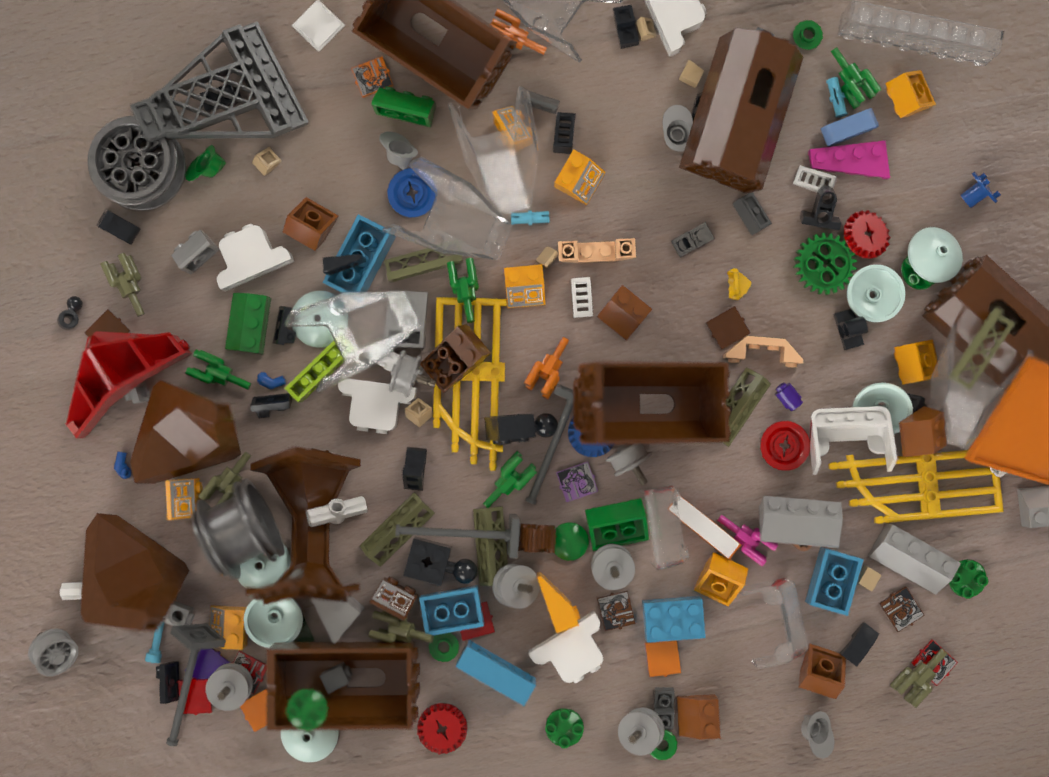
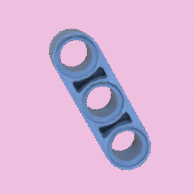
(849, 127)

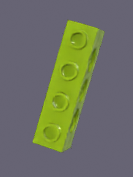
(311, 377)

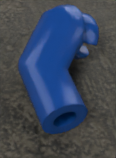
(270, 383)
(121, 467)

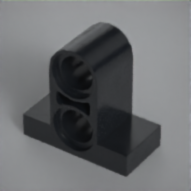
(820, 205)
(118, 227)
(850, 328)
(414, 468)

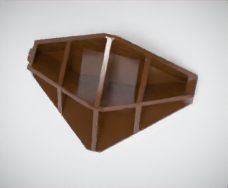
(182, 435)
(127, 576)

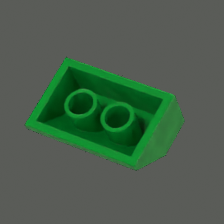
(404, 106)
(248, 323)
(617, 524)

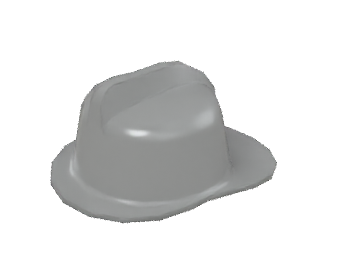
(677, 127)
(398, 149)
(818, 732)

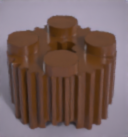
(537, 539)

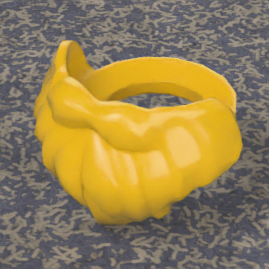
(737, 284)

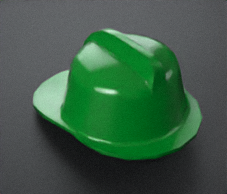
(206, 164)

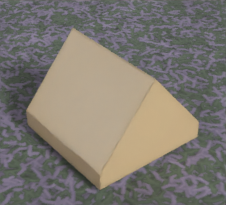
(645, 28)

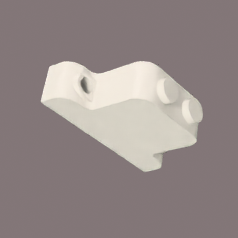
(675, 19)
(249, 256)
(374, 404)
(572, 650)

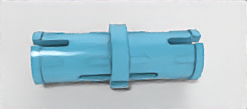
(833, 85)
(530, 217)

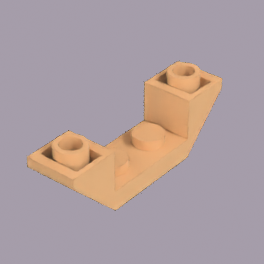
(596, 251)
(787, 355)

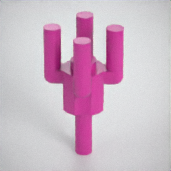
(748, 539)

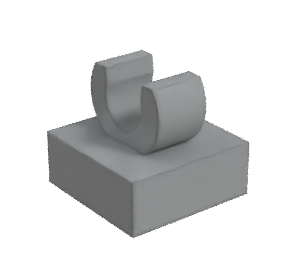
(139, 394)

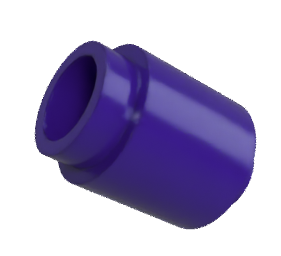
(788, 396)

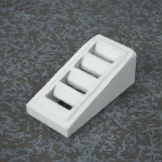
(817, 174)
(585, 280)

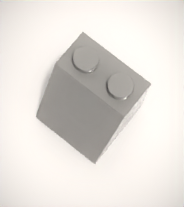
(338, 615)

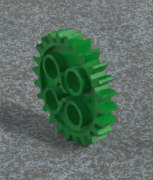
(835, 250)

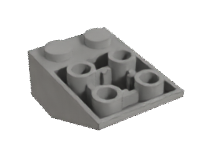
(419, 303)

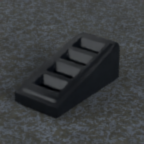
(564, 145)
(336, 264)

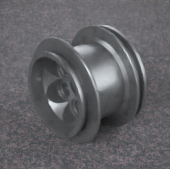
(237, 530)

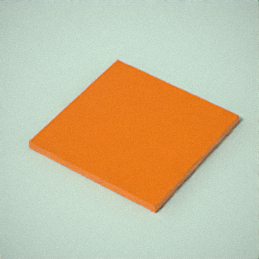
(1018, 428)

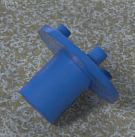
(979, 191)

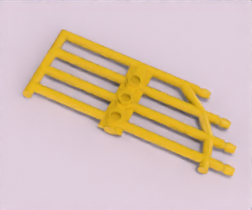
(486, 371)
(928, 487)

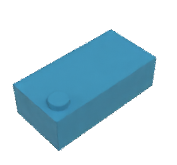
(373, 244)
(496, 672)

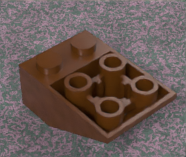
(455, 357)

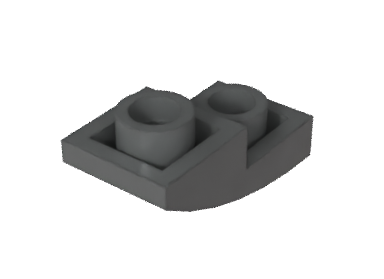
(665, 705)

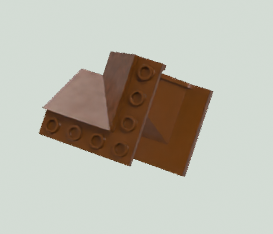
(305, 482)

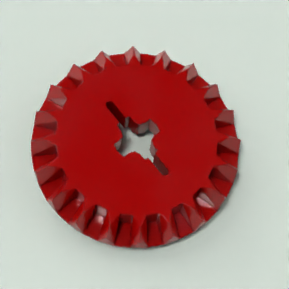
(862, 244)
(795, 437)
(447, 716)

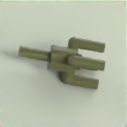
(126, 280)
(225, 481)
(397, 630)
(919, 678)

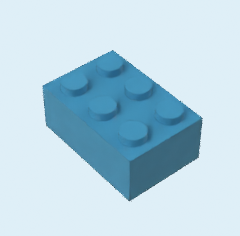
(834, 581)
(452, 610)
(673, 619)

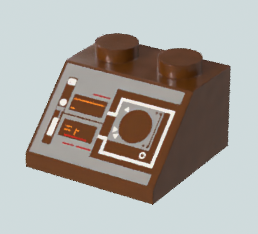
(394, 597)

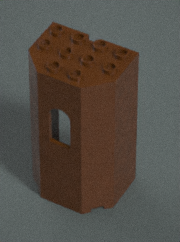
(464, 62)
(729, 135)
(967, 305)
(609, 402)
(385, 707)

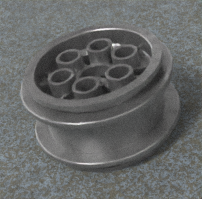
(148, 193)

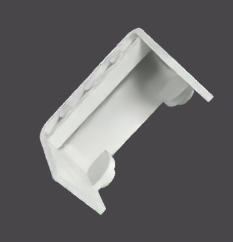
(852, 425)

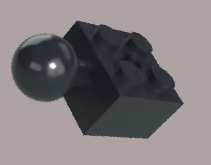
(519, 427)
(439, 553)

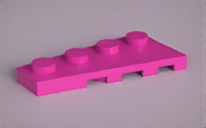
(860, 159)

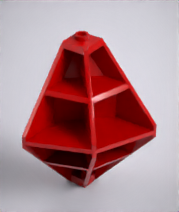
(115, 366)

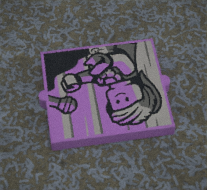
(577, 481)

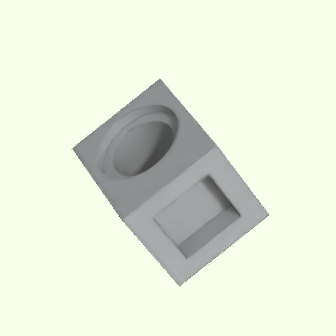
(186, 611)

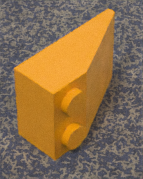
(560, 607)

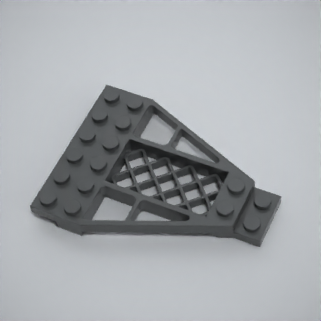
(264, 82)

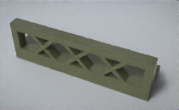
(421, 268)
(978, 342)
(744, 407)
(403, 515)
(487, 547)

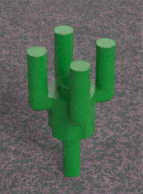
(854, 80)
(464, 286)
(215, 371)
(510, 478)

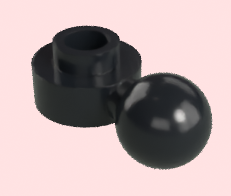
(74, 304)

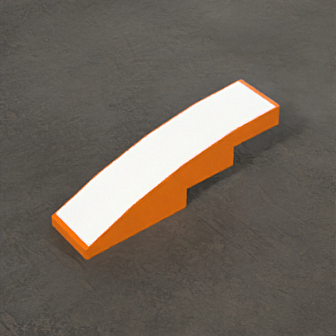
(707, 529)

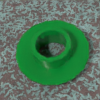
(801, 41)
(444, 656)
(669, 751)

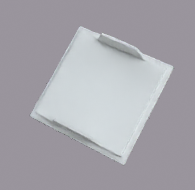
(318, 25)

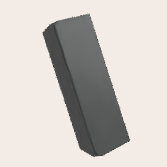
(544, 103)
(751, 213)

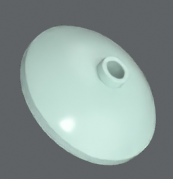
(928, 259)
(888, 292)
(313, 335)
(893, 396)
(268, 575)
(268, 630)
(312, 750)

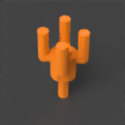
(515, 32)
(547, 370)

